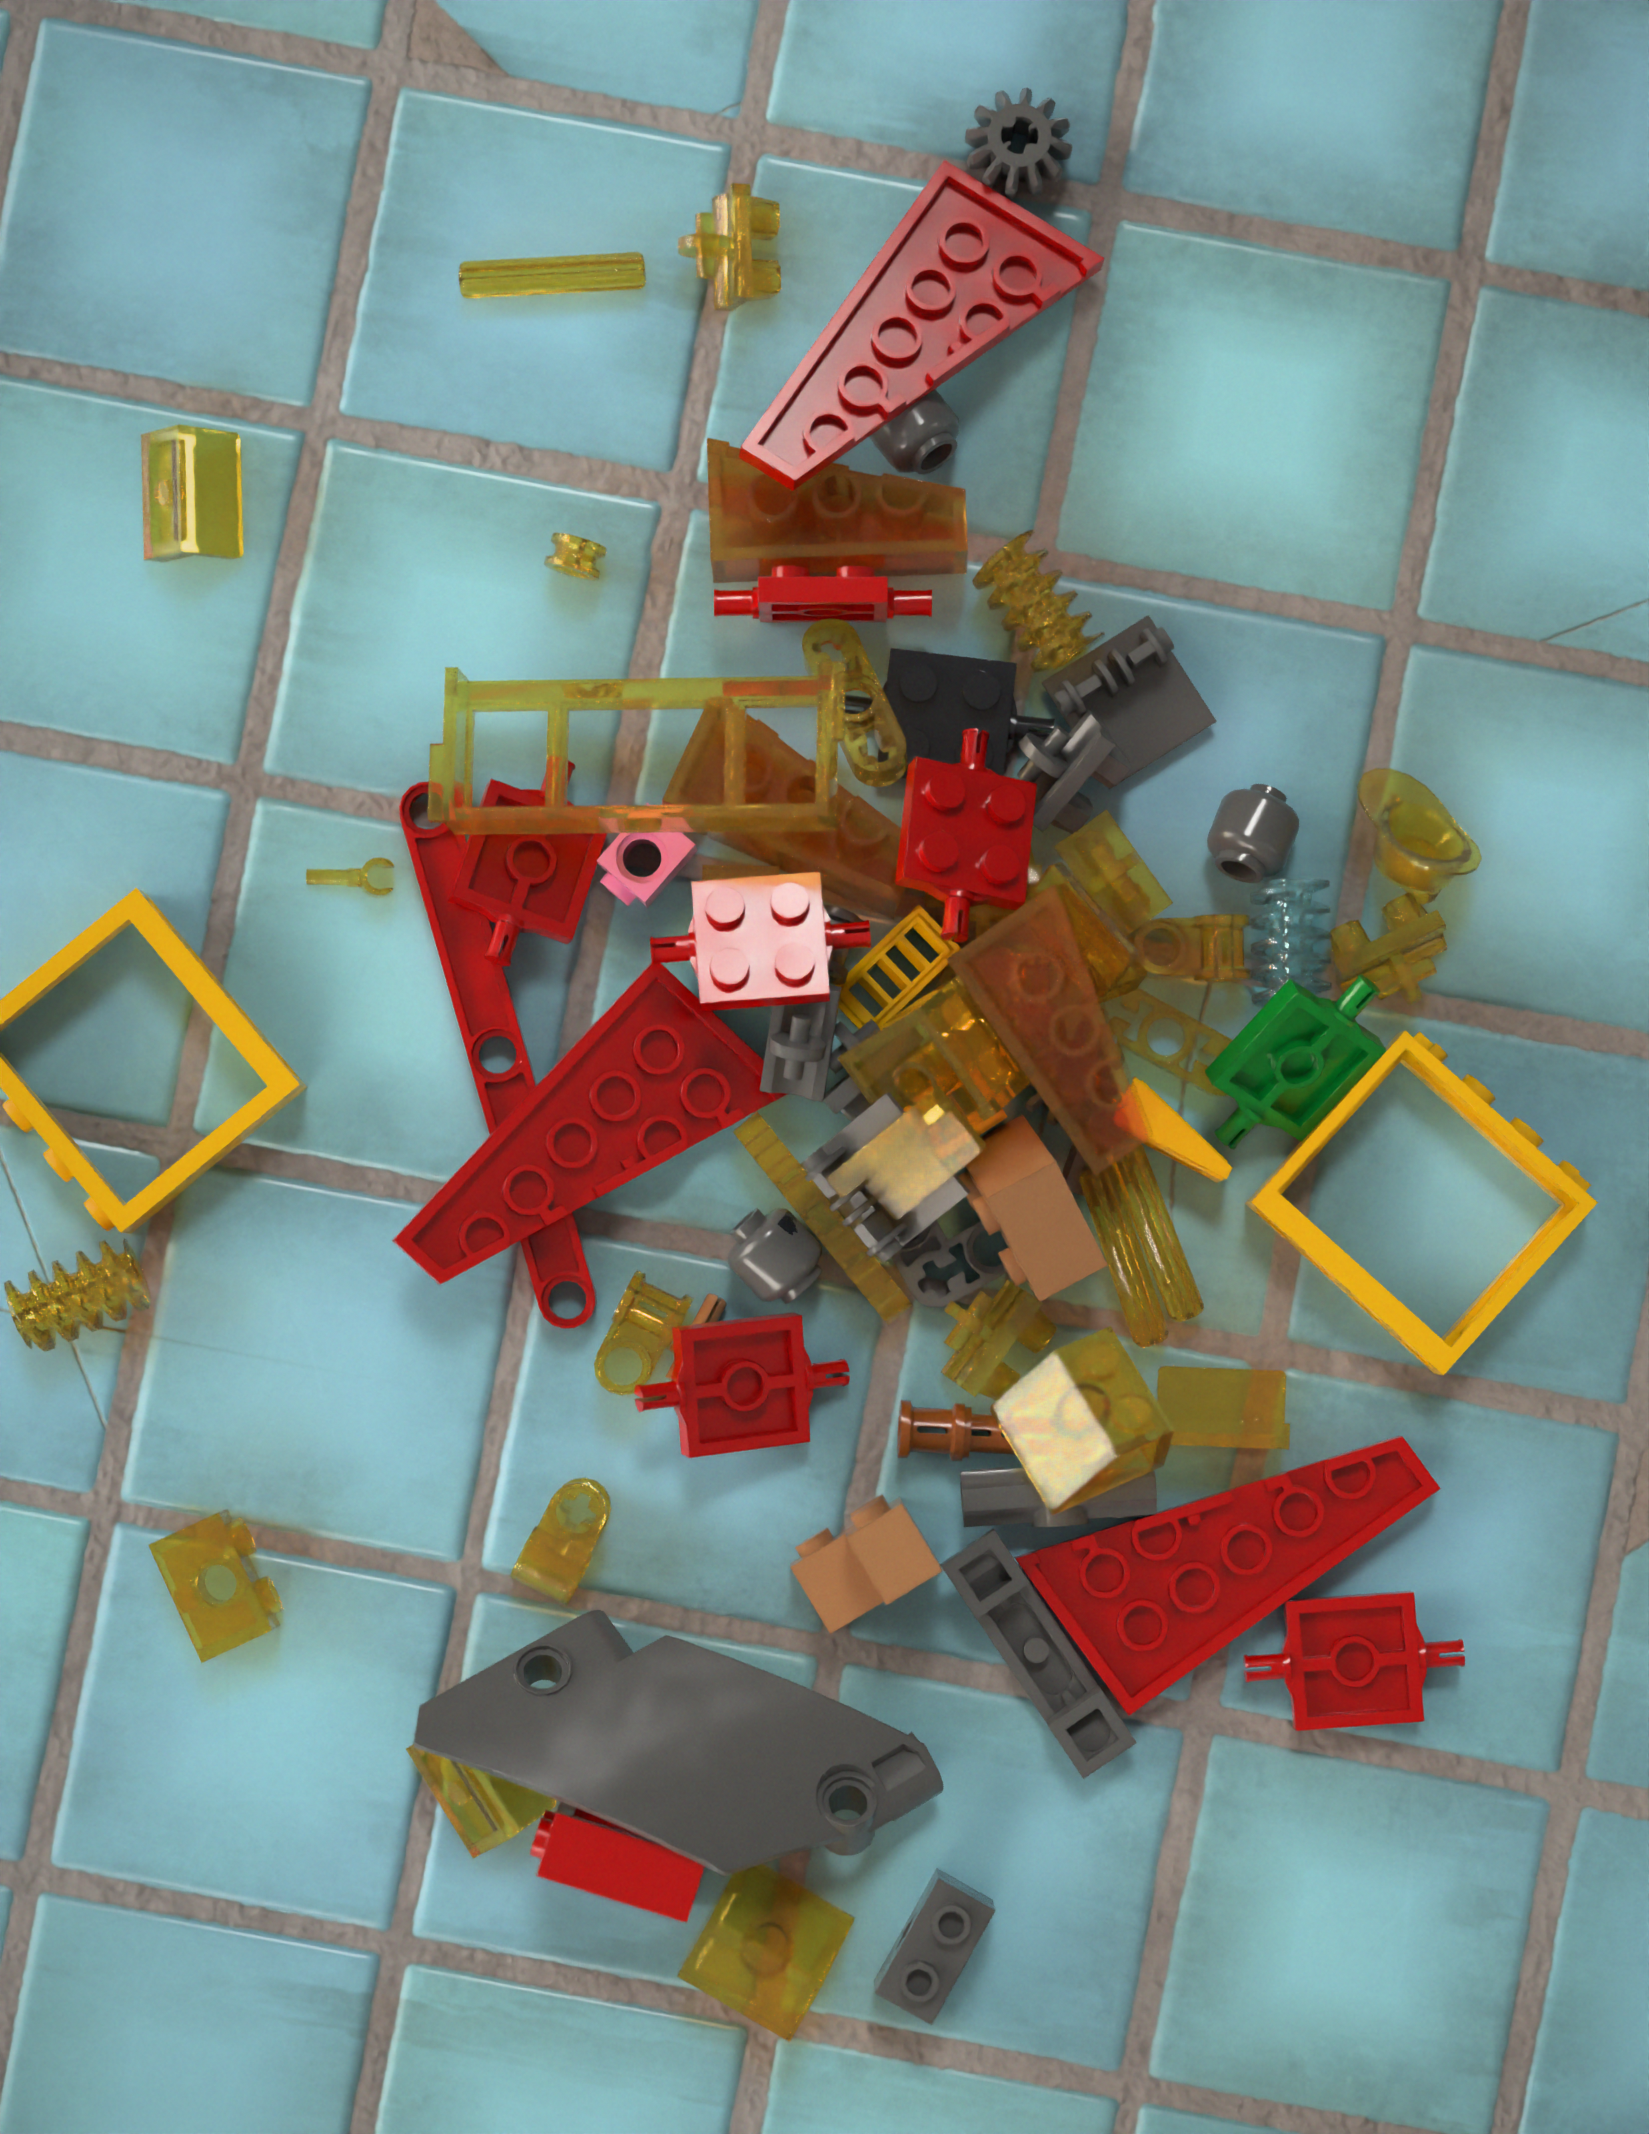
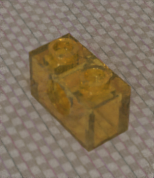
(211, 1622)

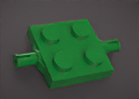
(1295, 1060)

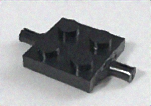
(946, 694)

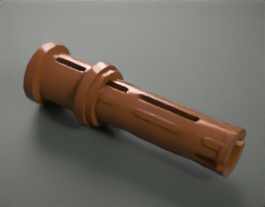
(957, 1438)

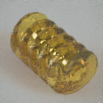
(1035, 605)
(78, 1296)

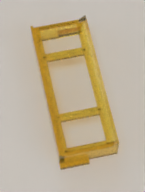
(453, 759)

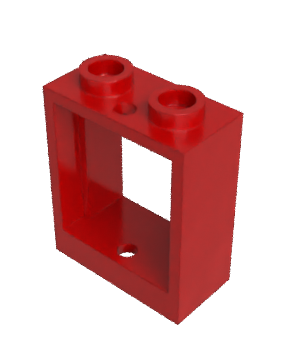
(614, 1863)

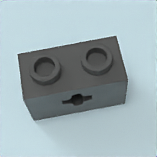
(934, 1946)

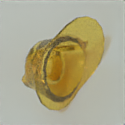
(1415, 835)

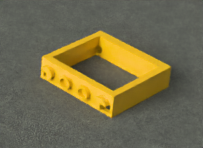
(1512, 1139)
(64, 1153)

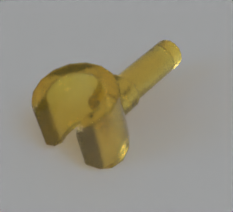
(351, 877)

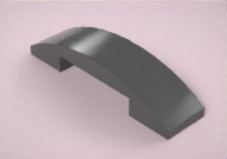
(1038, 1653)

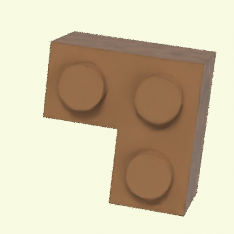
(1026, 1198)
(865, 1563)

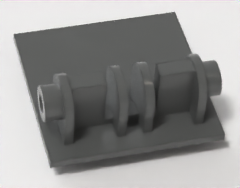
(1136, 692)
(860, 1207)

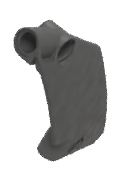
(681, 1746)

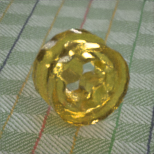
(575, 556)

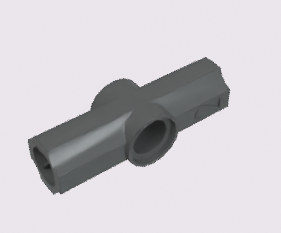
(1010, 1497)

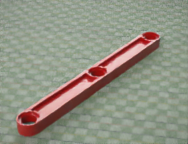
(483, 1012)

